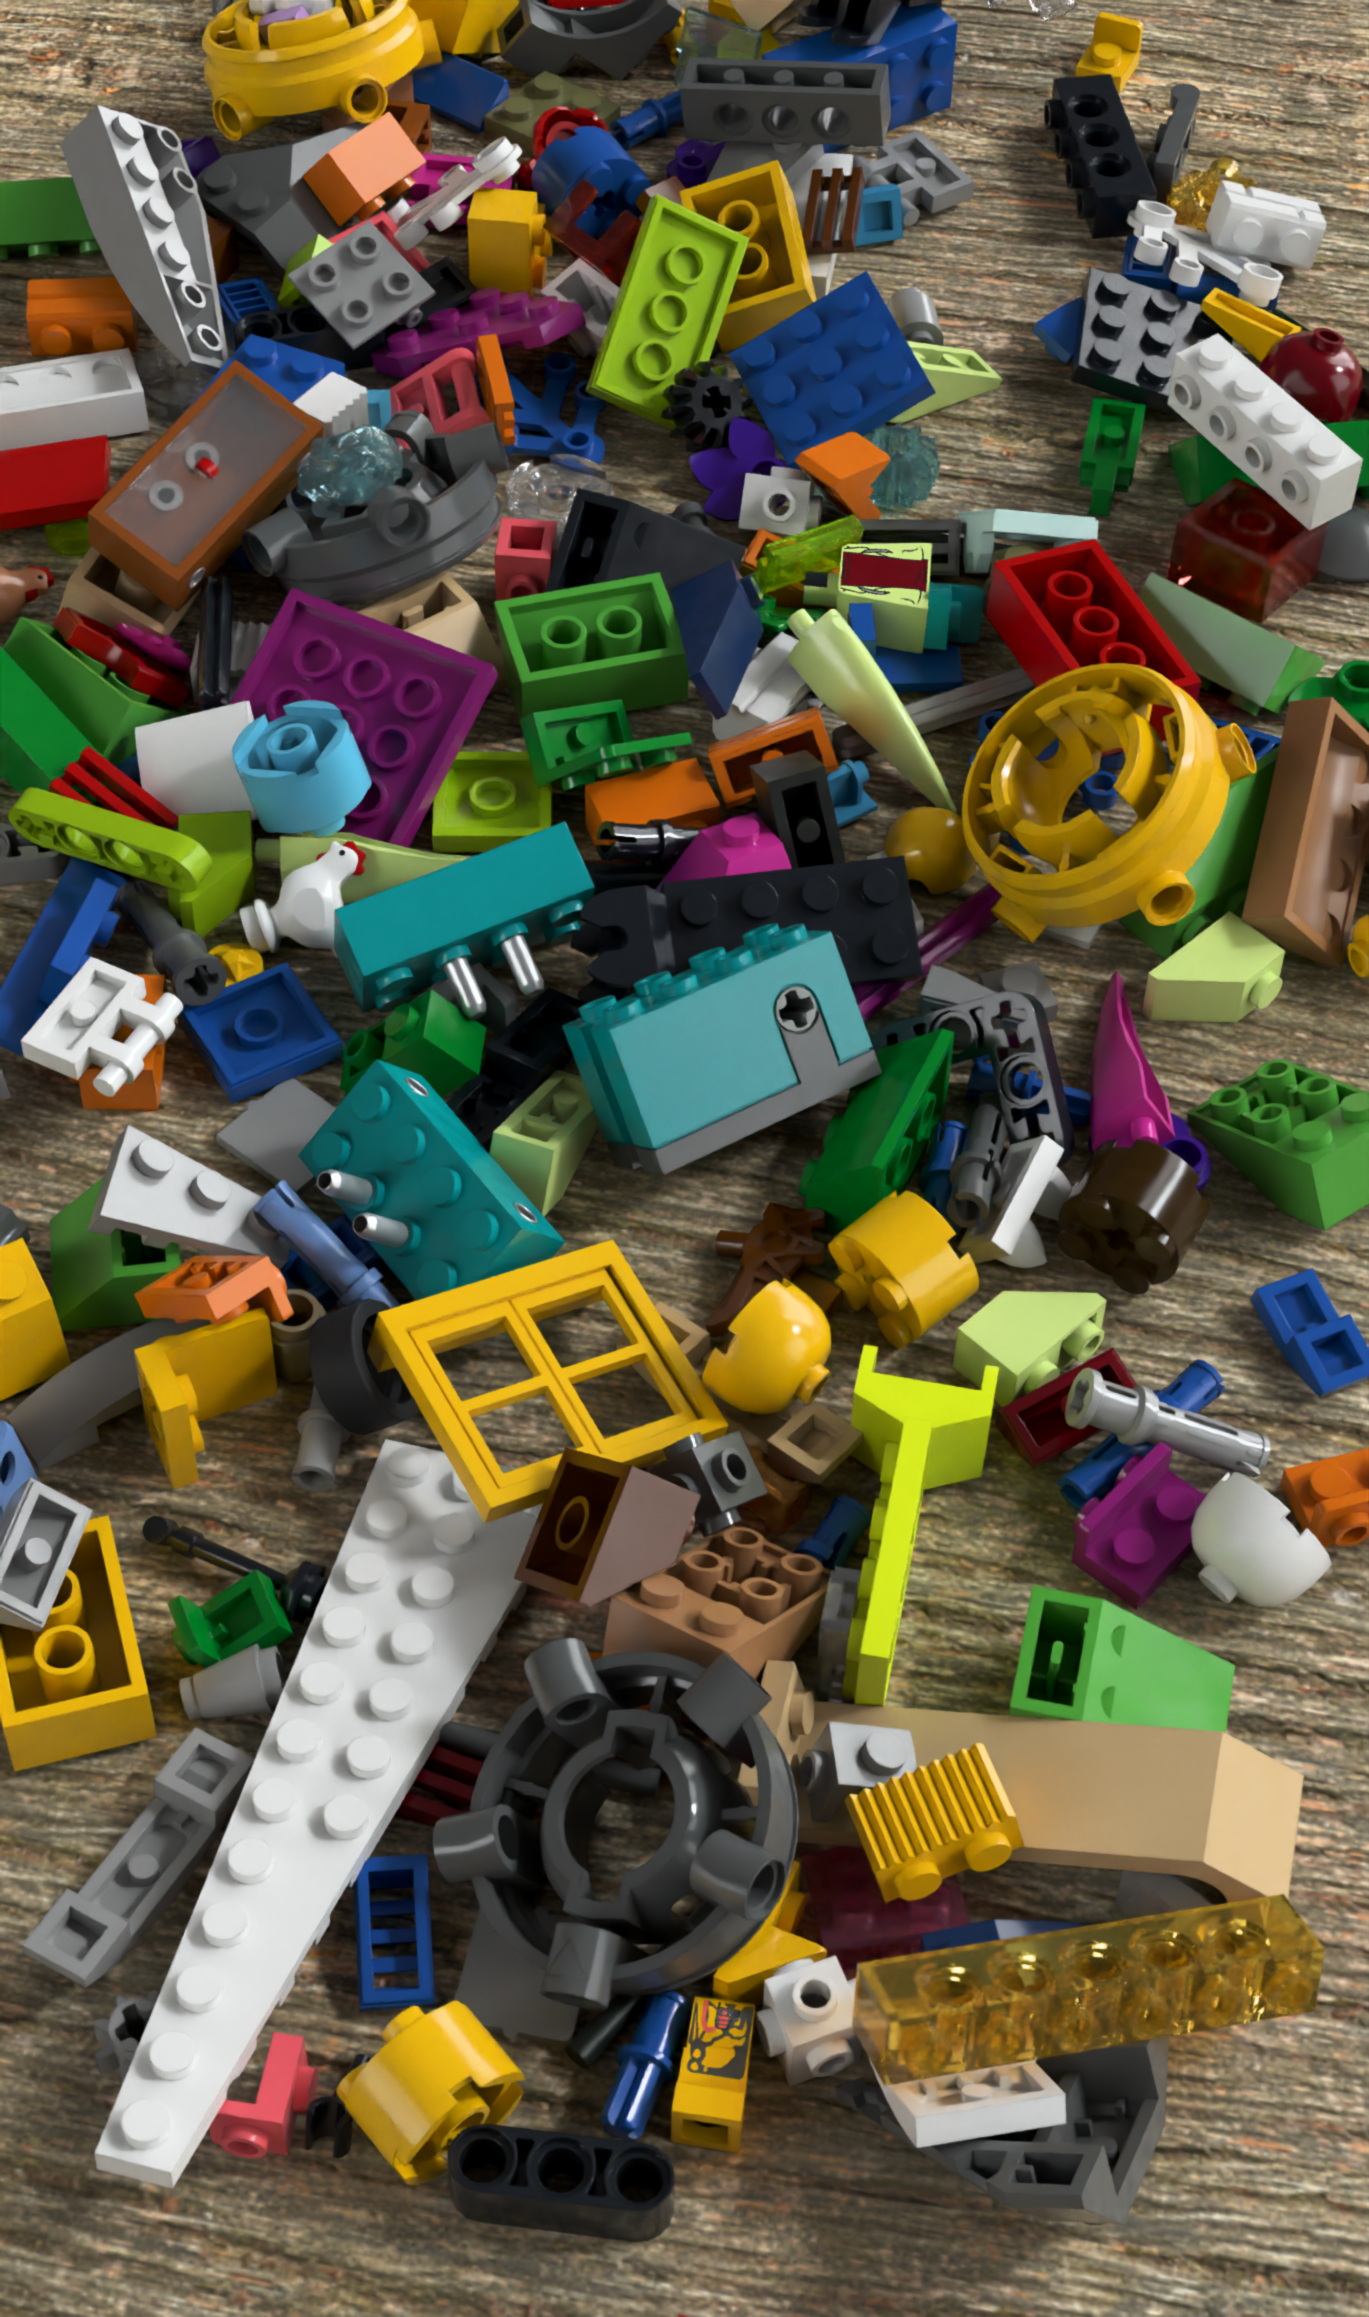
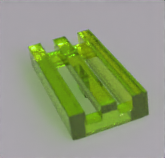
(808, 551)

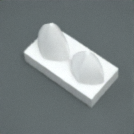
(1027, 1186)

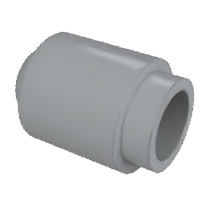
(916, 316)

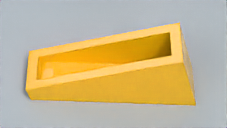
(1246, 323)

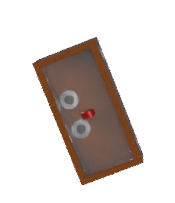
(203, 485)

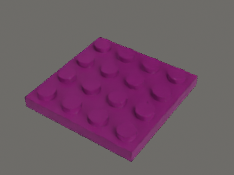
(396, 690)

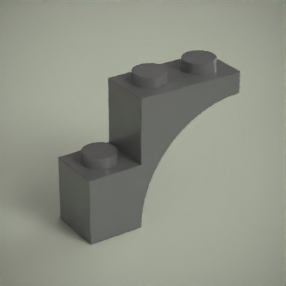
(612, 37)

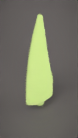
(856, 690)
(384, 865)

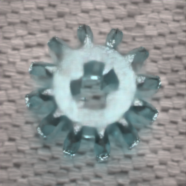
(911, 465)

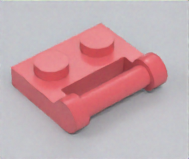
(425, 393)

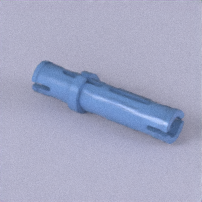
(321, 1248)

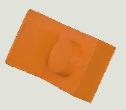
(845, 471)

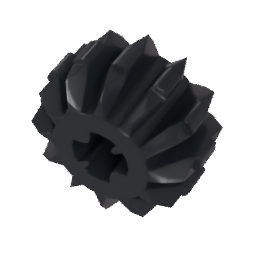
(700, 390)

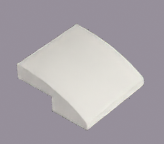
(191, 761)
(976, 2103)

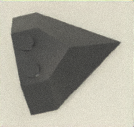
(268, 196)
(1071, 2169)

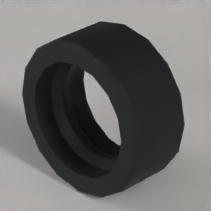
(346, 1376)

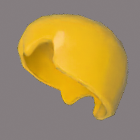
(932, 848)

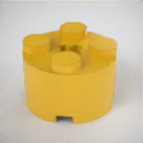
(902, 1267)
(429, 2086)

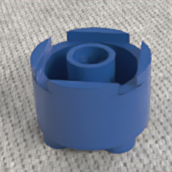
(602, 163)

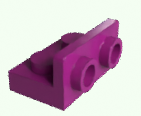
(1138, 1528)

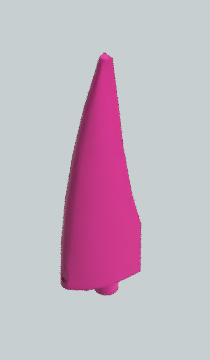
(1122, 1084)

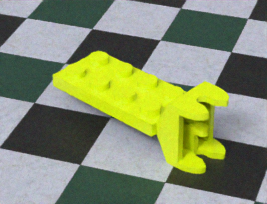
(917, 1441)

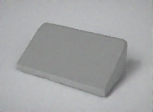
(36, 1549)

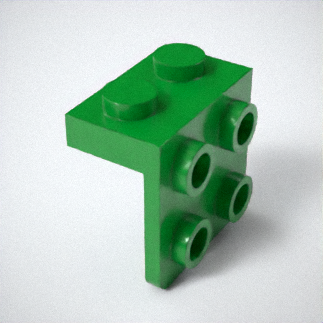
(591, 742)

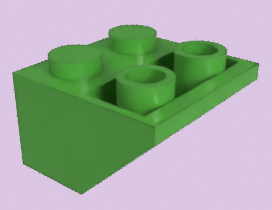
(99, 1272)

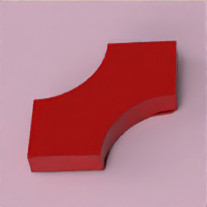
(121, 656)

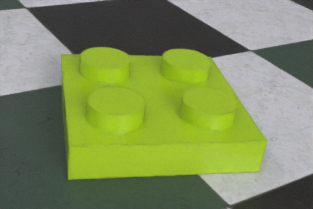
(489, 802)

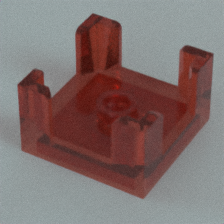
(613, 249)

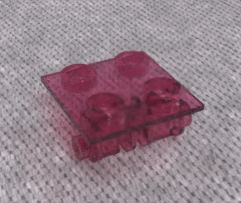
(854, 1913)

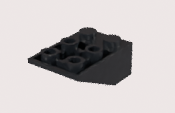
(623, 540)

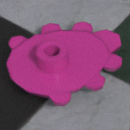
(165, 650)

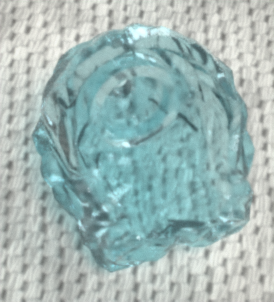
(350, 466)

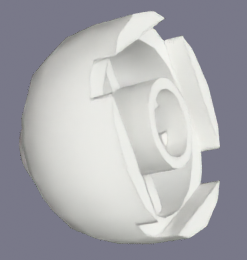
(1252, 1546)

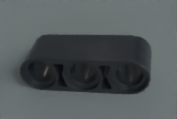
(309, 331)
(534, 2155)

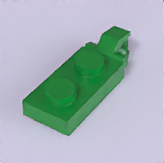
(1110, 451)

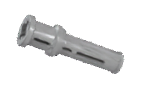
(1140, 1417)

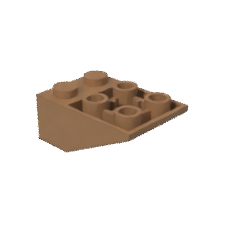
(721, 1598)

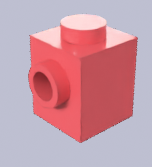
(524, 556)

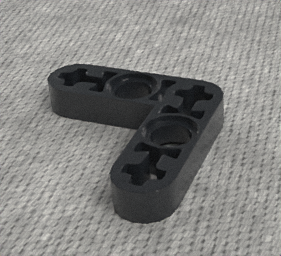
(993, 1041)

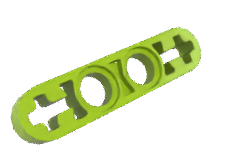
(110, 839)

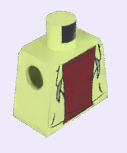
(889, 577)

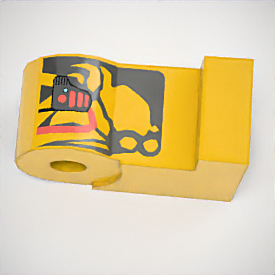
(714, 2075)

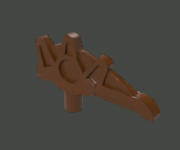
(767, 1254)

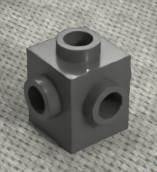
(718, 1472)

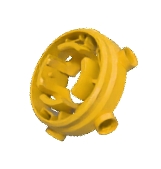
(312, 61)
(1099, 872)

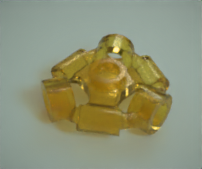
(1203, 189)

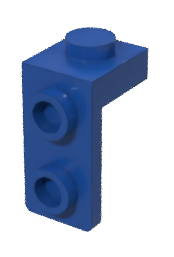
(904, 670)

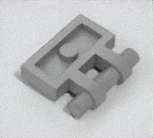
(923, 175)

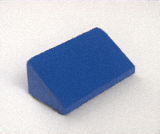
(459, 91)

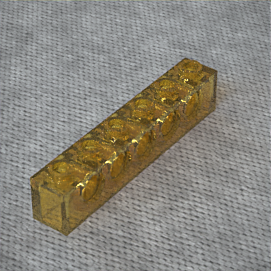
(1085, 1988)

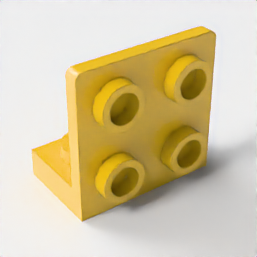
(201, 1377)

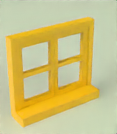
(512, 1303)

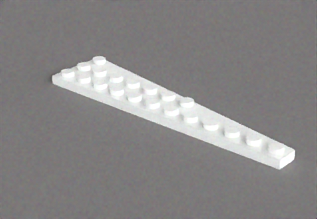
(359, 1715)

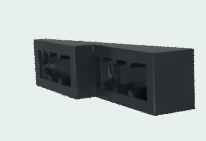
(517, 1064)

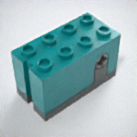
(721, 1047)

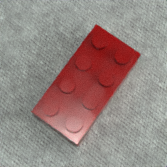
(1079, 611)

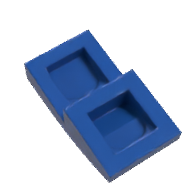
(1309, 1333)

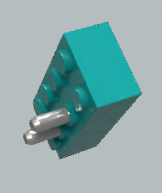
(465, 916)
(423, 1186)

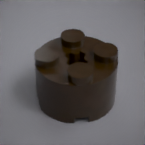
(1133, 1214)

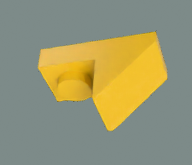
(769, 1950)

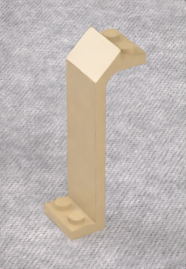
(1084, 1788)

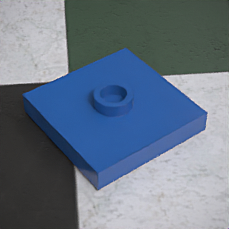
(260, 1033)

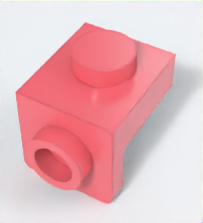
(283, 2094)

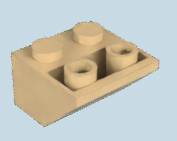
(443, 614)

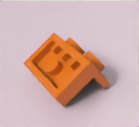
(217, 1290)
(1331, 1497)

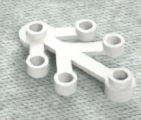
(442, 208)
(1156, 222)

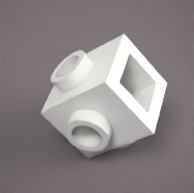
(764, 492)
(809, 2019)

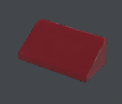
(1037, 1420)

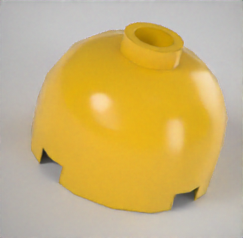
(774, 1352)

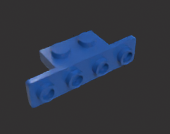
(58, 946)

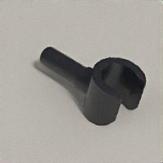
(330, 2118)

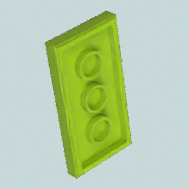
(666, 307)

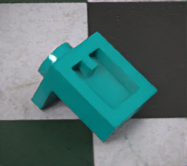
(953, 615)

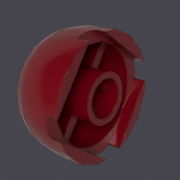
(1316, 372)

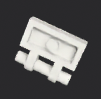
(87, 1016)

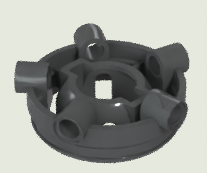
(406, 532)
(714, 1848)

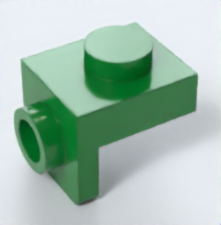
(229, 1621)

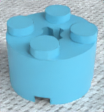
(302, 769)

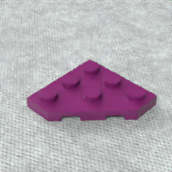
(511, 316)

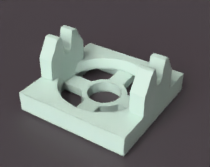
(984, 526)

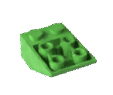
(1294, 1139)
(1113, 1667)

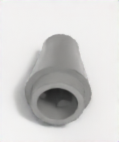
(236, 1686)

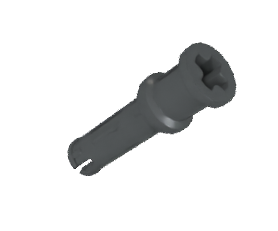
(176, 951)

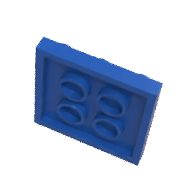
(832, 370)

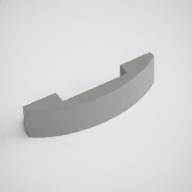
(95, 1388)
(148, 1865)

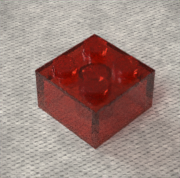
(1244, 551)

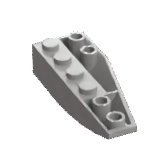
(151, 229)

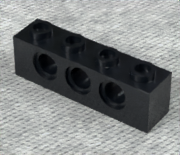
(1098, 152)

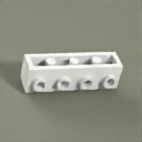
(1264, 431)

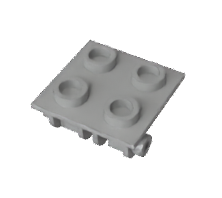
(362, 286)

